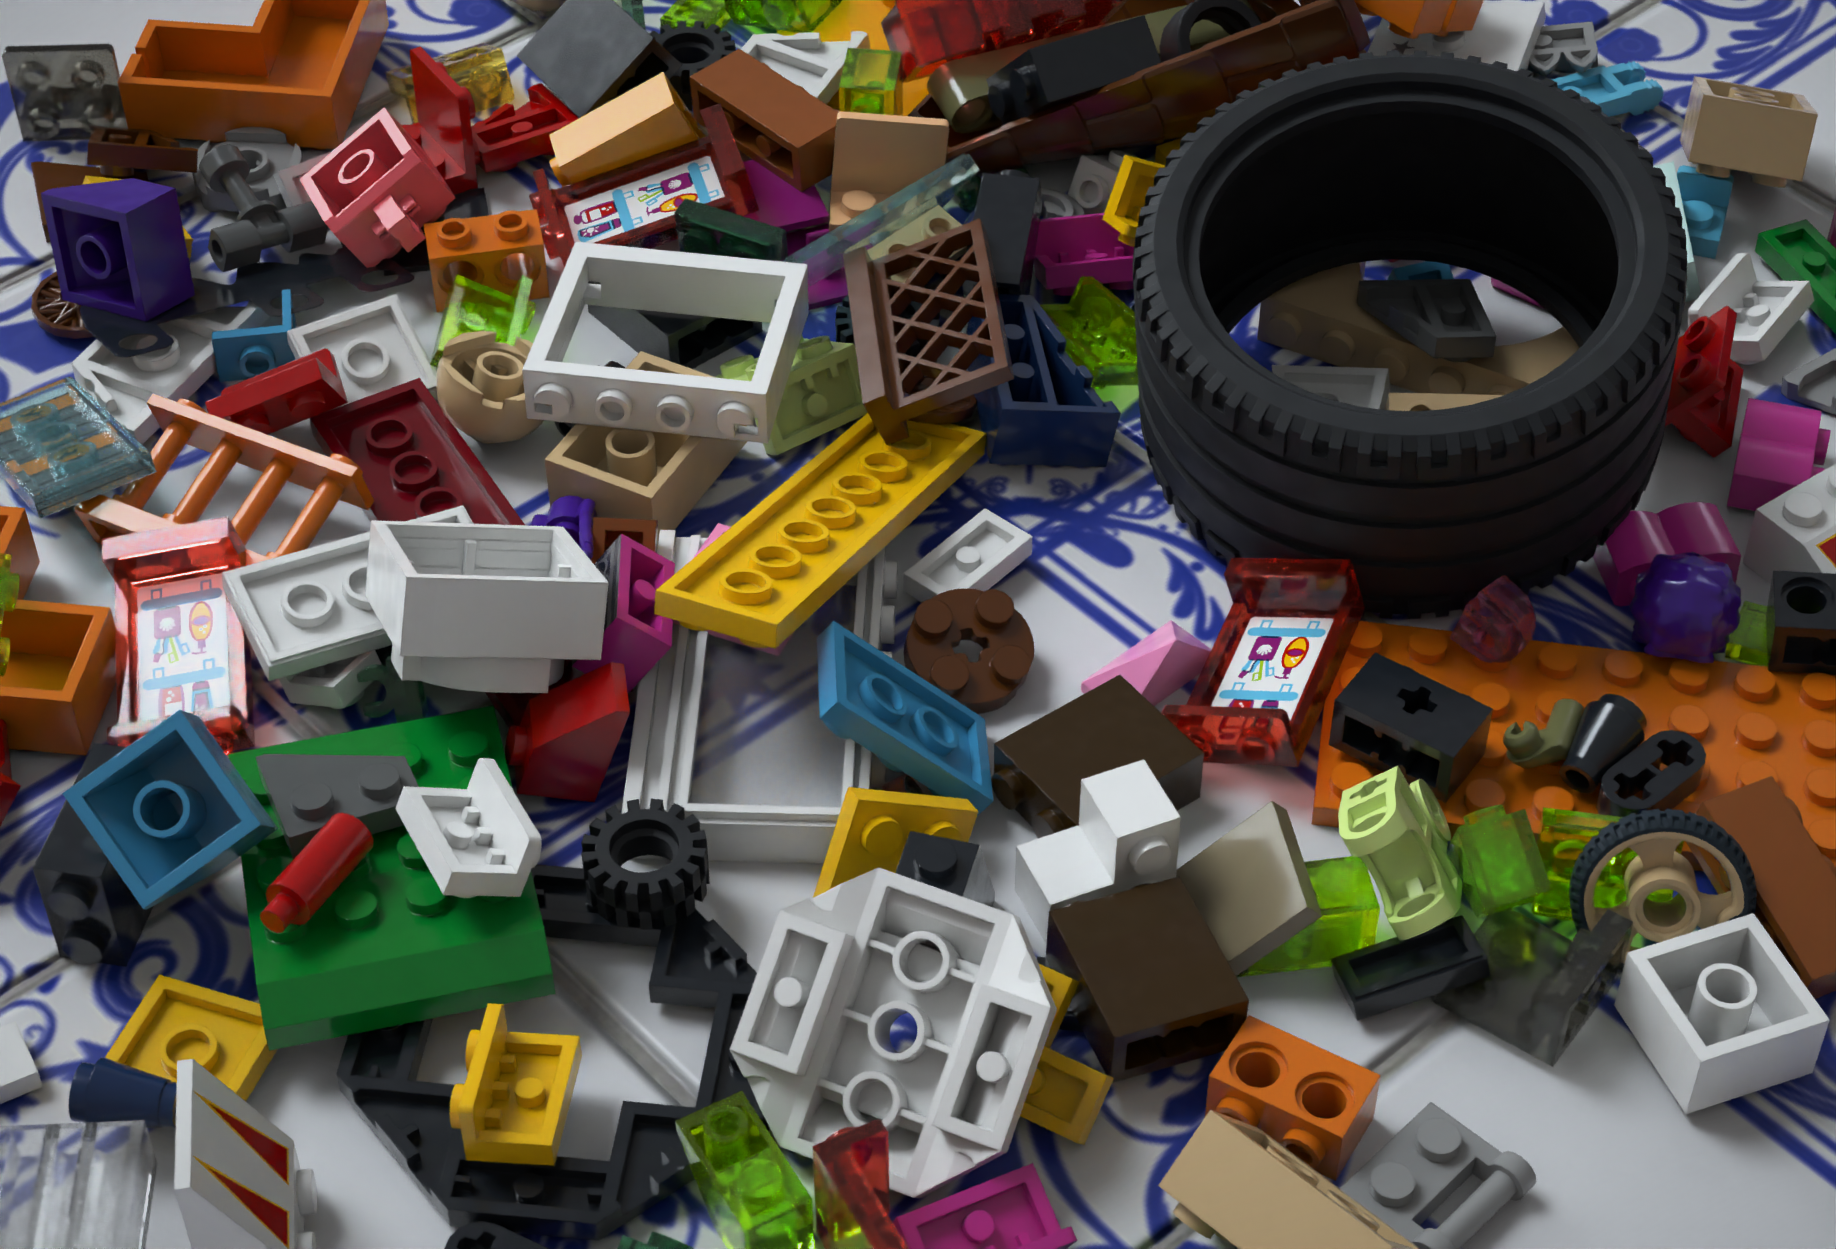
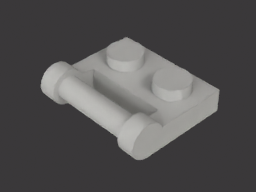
(1425, 1167)

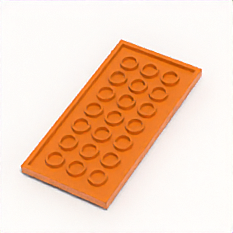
(1742, 714)

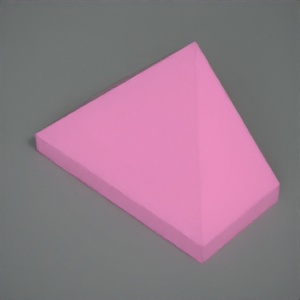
(1156, 663)

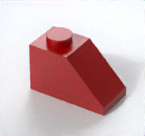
(570, 736)

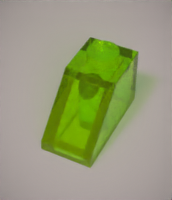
(1346, 924)

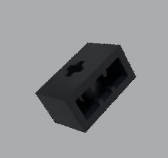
(1411, 722)

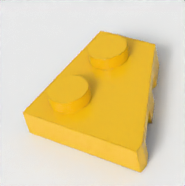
(877, 825)

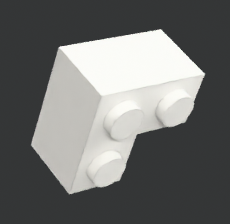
(1121, 841)

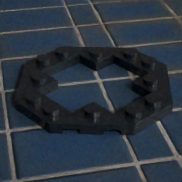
(577, 1196)

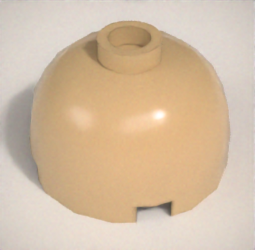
(484, 387)

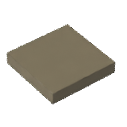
(1252, 887)

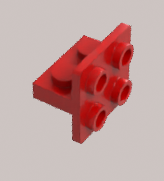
(1706, 383)

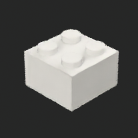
(1720, 1013)

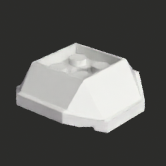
(825, 1010)

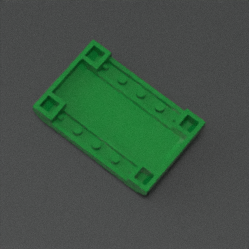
(387, 937)

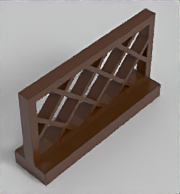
(884, 337)

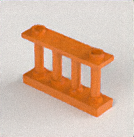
(280, 461)

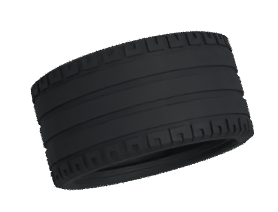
(1432, 168)

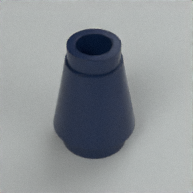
(121, 1093)

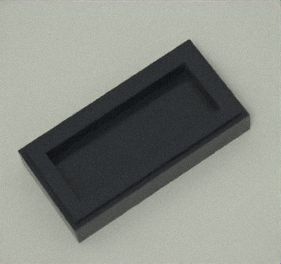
(1410, 969)

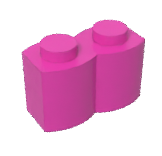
(1775, 452)
(1672, 531)

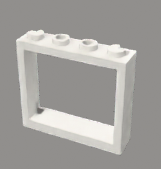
(669, 284)

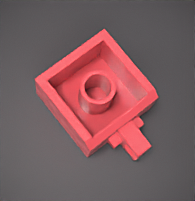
(378, 190)

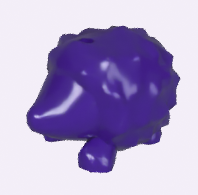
(1685, 607)

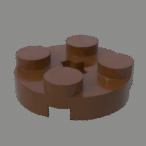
(986, 620)

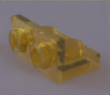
(477, 68)

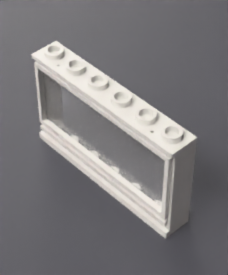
(742, 729)

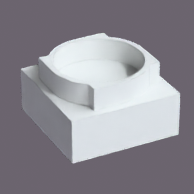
(484, 603)

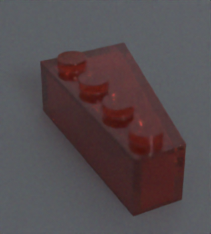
(955, 29)

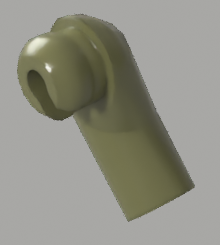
(1544, 746)

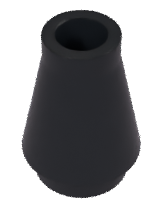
(1603, 737)

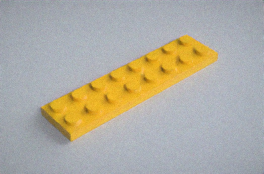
(816, 531)

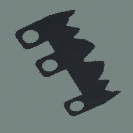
(253, 282)

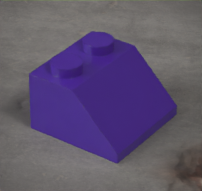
(119, 246)

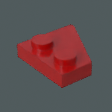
(520, 133)

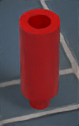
(316, 872)

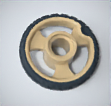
(1654, 838)

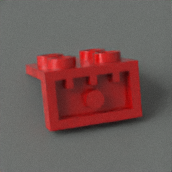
(444, 122)

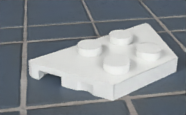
(805, 60)
(173, 372)

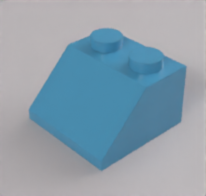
(170, 809)

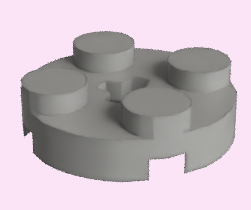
(265, 152)

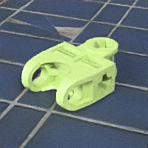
(1404, 846)

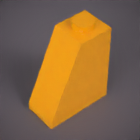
(623, 131)

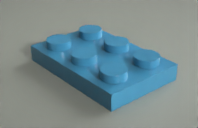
(902, 718)

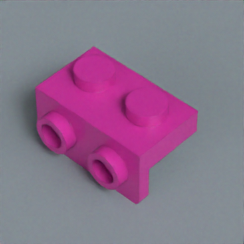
(1079, 248)
(992, 1215)

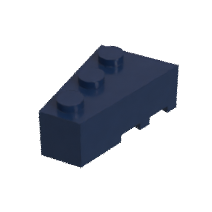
(1049, 406)

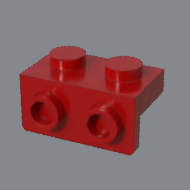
(283, 394)

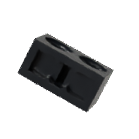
(1802, 622)

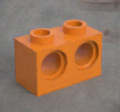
(488, 251)
(1293, 1090)

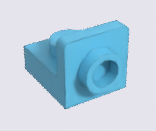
(1705, 208)

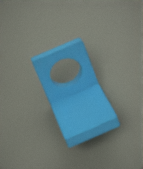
(253, 351)

